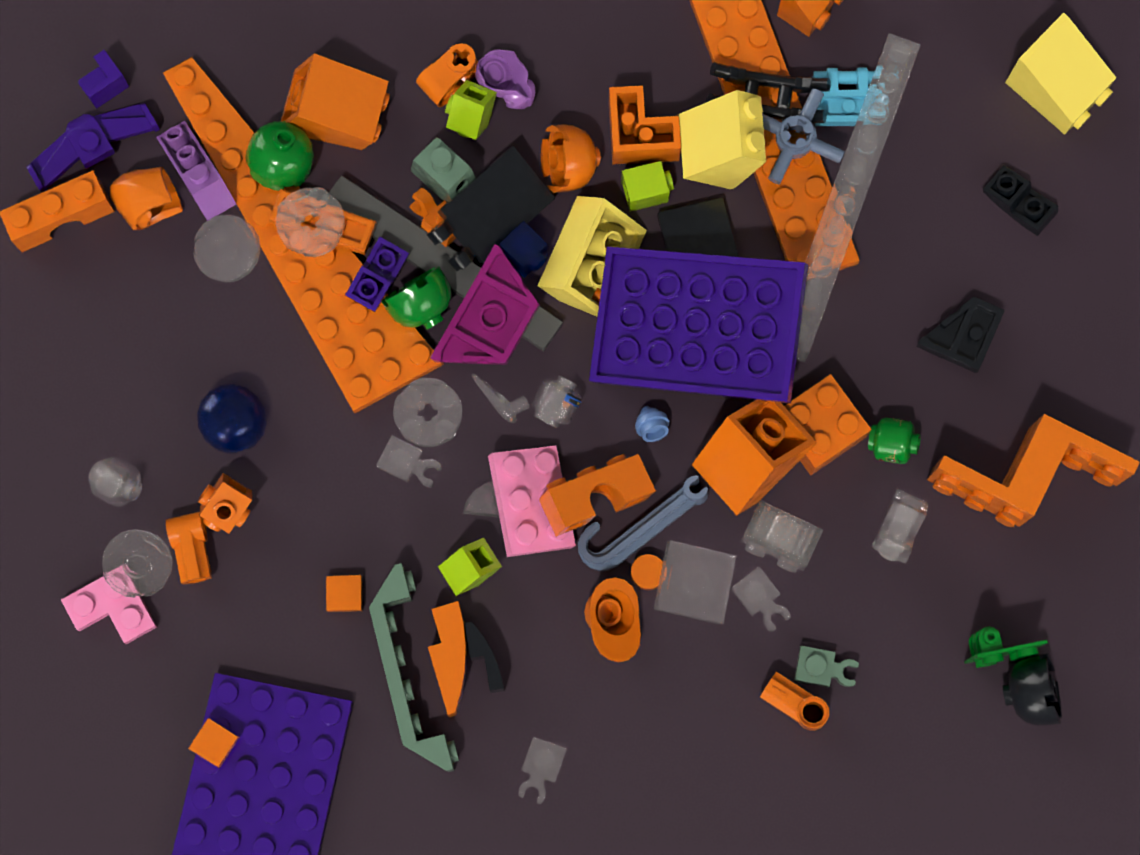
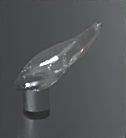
(500, 403)

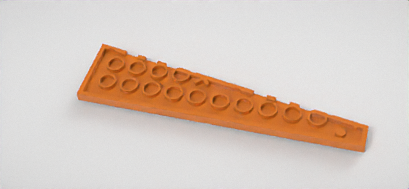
(361, 347)

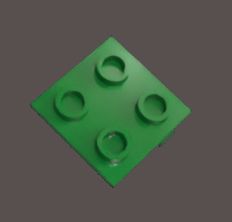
(987, 648)

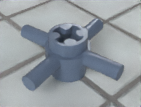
(802, 125)

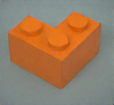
(640, 138)

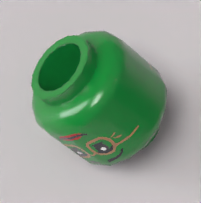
(893, 440)

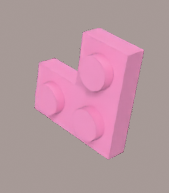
(100, 600)

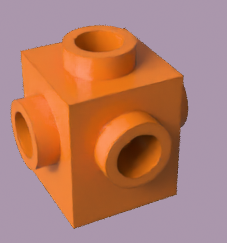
(225, 504)

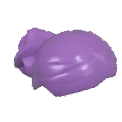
(507, 76)

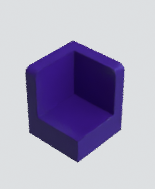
(104, 81)

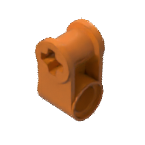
(445, 76)

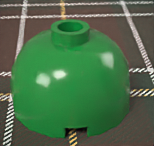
(279, 155)
(420, 300)

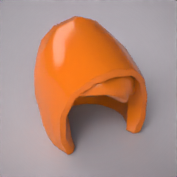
(145, 197)

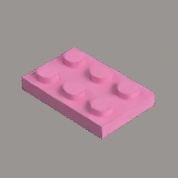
(518, 484)

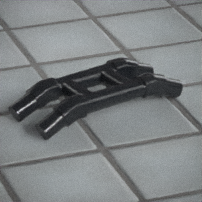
(784, 83)

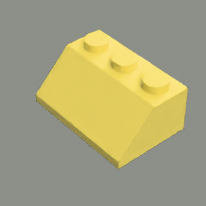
(580, 251)

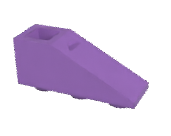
(196, 170)

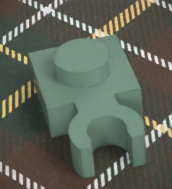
(818, 667)

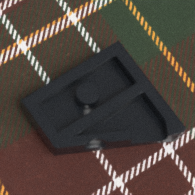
(965, 334)

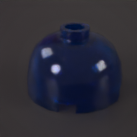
(231, 418)

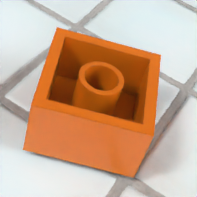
(830, 420)

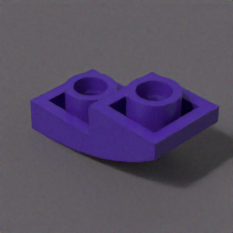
(377, 274)

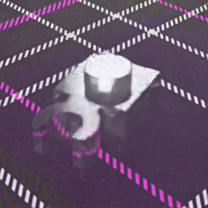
(403, 460)
(757, 595)
(543, 764)

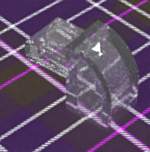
(900, 526)

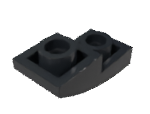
(1019, 201)

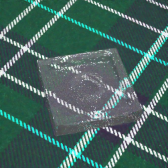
(695, 582)

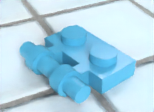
(843, 105)

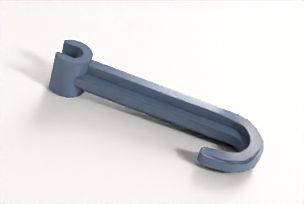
(643, 530)

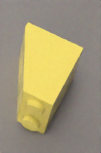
(1062, 76)
(723, 140)

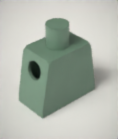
(441, 170)

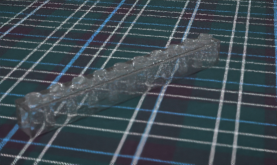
(853, 182)

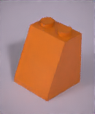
(336, 102)
(752, 453)

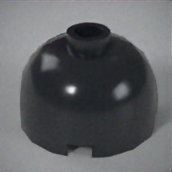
(1034, 691)

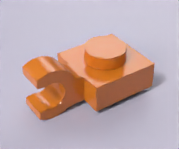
(426, 207)

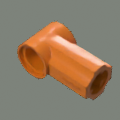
(188, 538)
(792, 700)

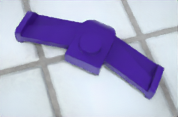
(89, 140)

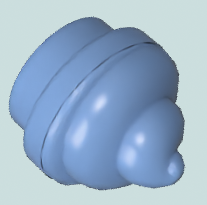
(652, 424)

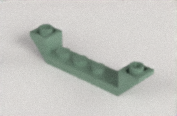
(394, 592)

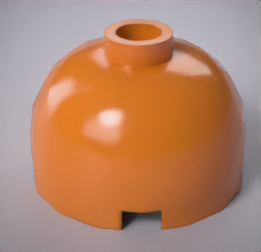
(568, 158)

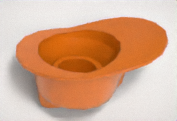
(614, 619)

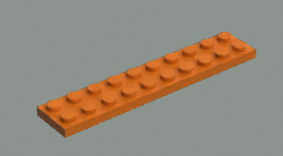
(742, 37)

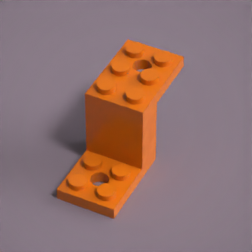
(1032, 471)

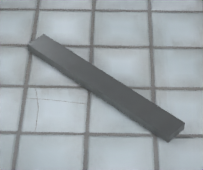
(426, 255)

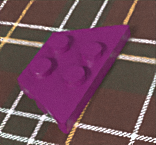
(489, 317)

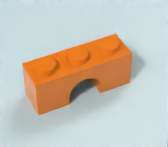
(75, 200)
(621, 481)

